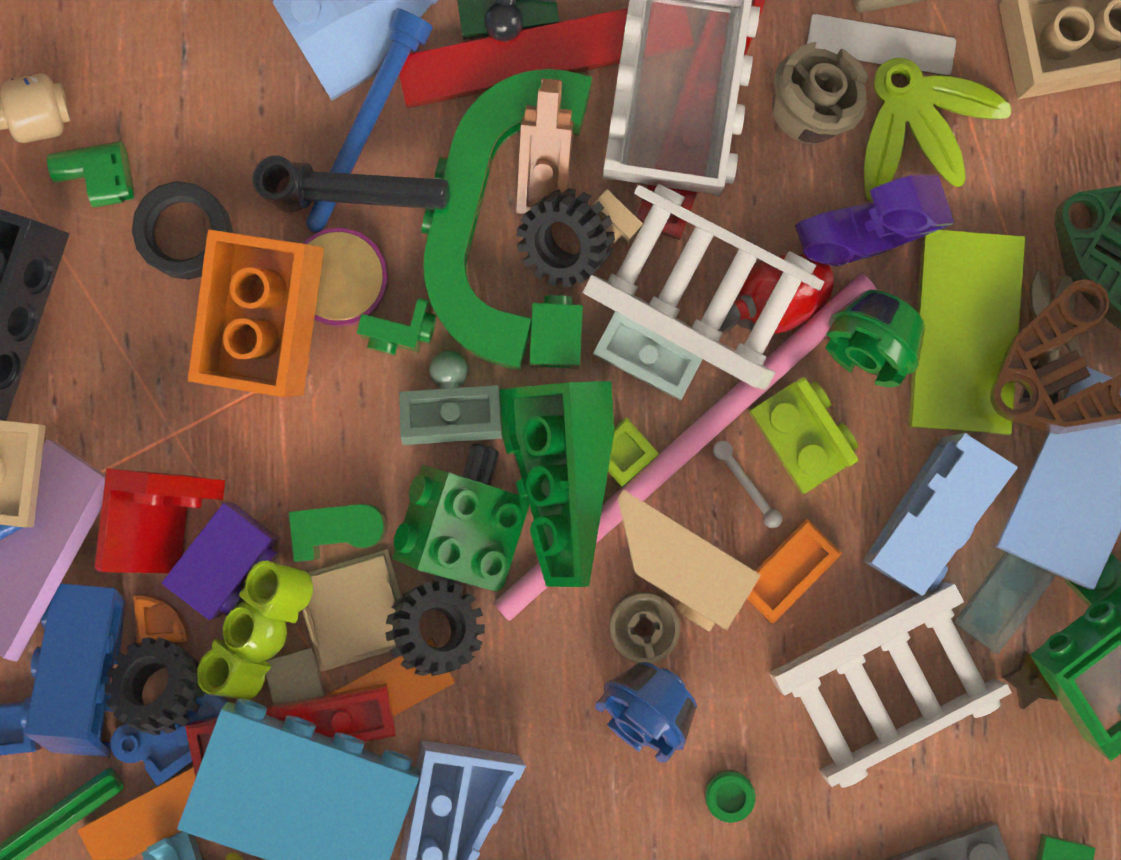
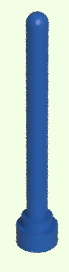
(406, 36)

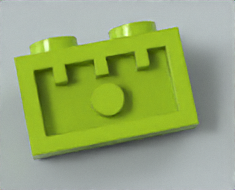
(805, 434)

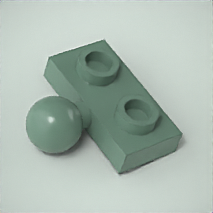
(451, 411)

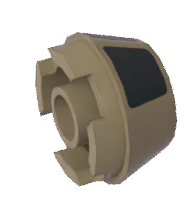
(818, 94)

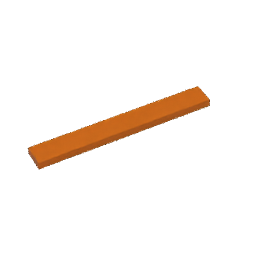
(158, 811)

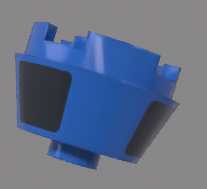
(649, 709)

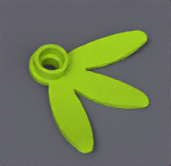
(929, 128)

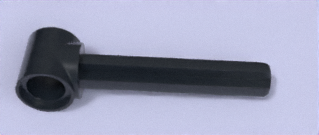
(311, 186)

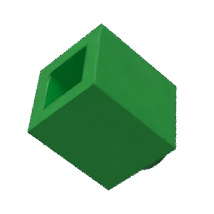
(556, 333)

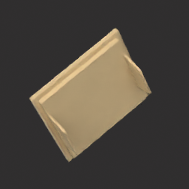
(352, 609)

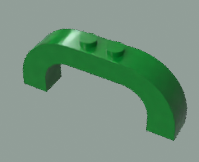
(487, 124)

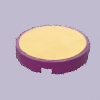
(351, 277)

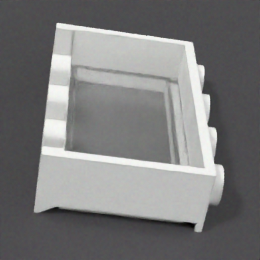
(680, 93)

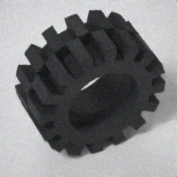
(586, 224)
(460, 616)

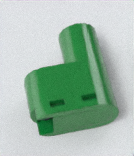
(102, 166)

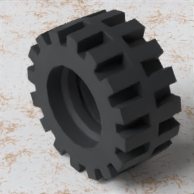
(132, 675)

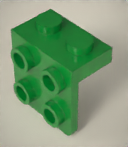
(460, 529)

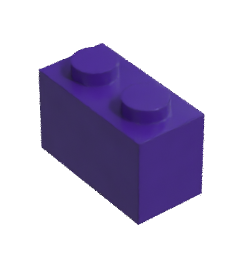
(219, 561)

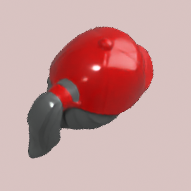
(759, 288)

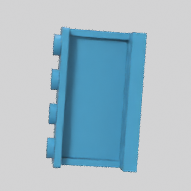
(296, 792)

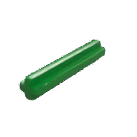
(61, 816)

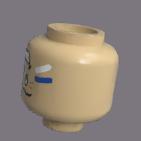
(33, 108)

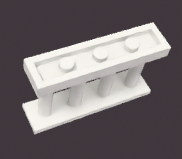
(704, 335)
(891, 633)

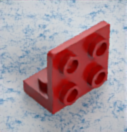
(147, 518)

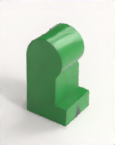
(356, 524)

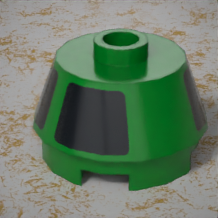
(877, 336)

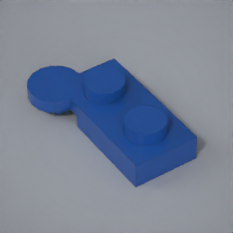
(164, 752)

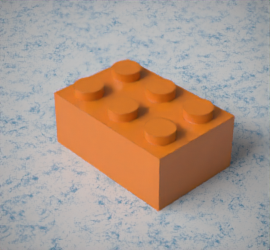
(255, 314)

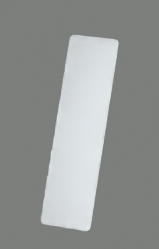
(880, 43)

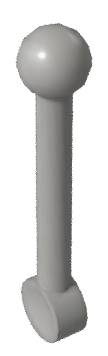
(723, 451)

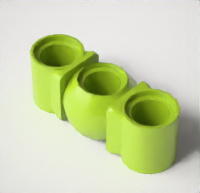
(254, 630)

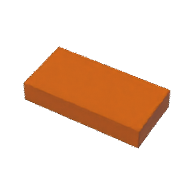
(791, 569)

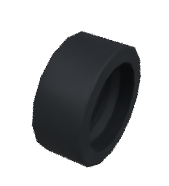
(150, 210)

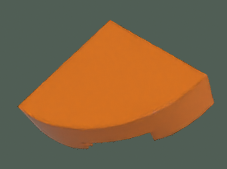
(158, 619)

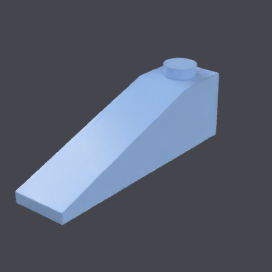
(344, 37)

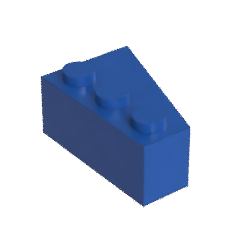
(72, 669)

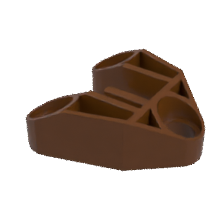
(1048, 332)

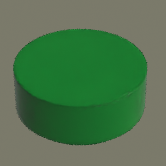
(729, 796)

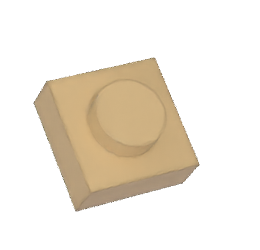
(624, 222)

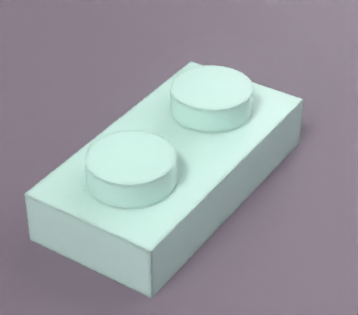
(647, 356)

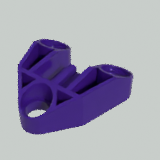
(898, 215)

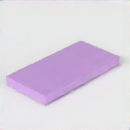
(39, 556)

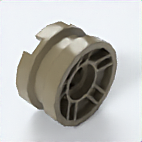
(644, 648)

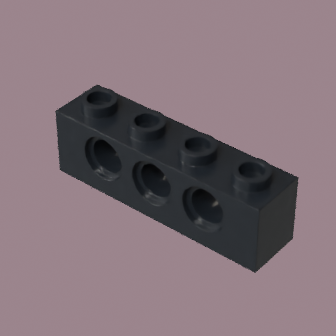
(27, 271)

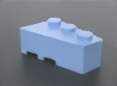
(939, 512)
(456, 800)

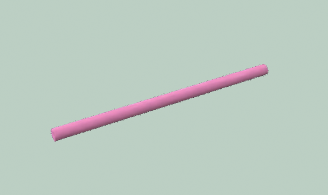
(696, 436)

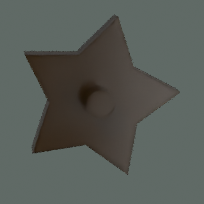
(1029, 682)

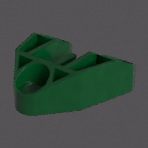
(1078, 245)

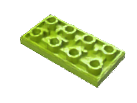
(970, 318)

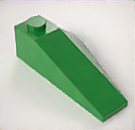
(563, 457)

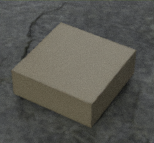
(295, 677)

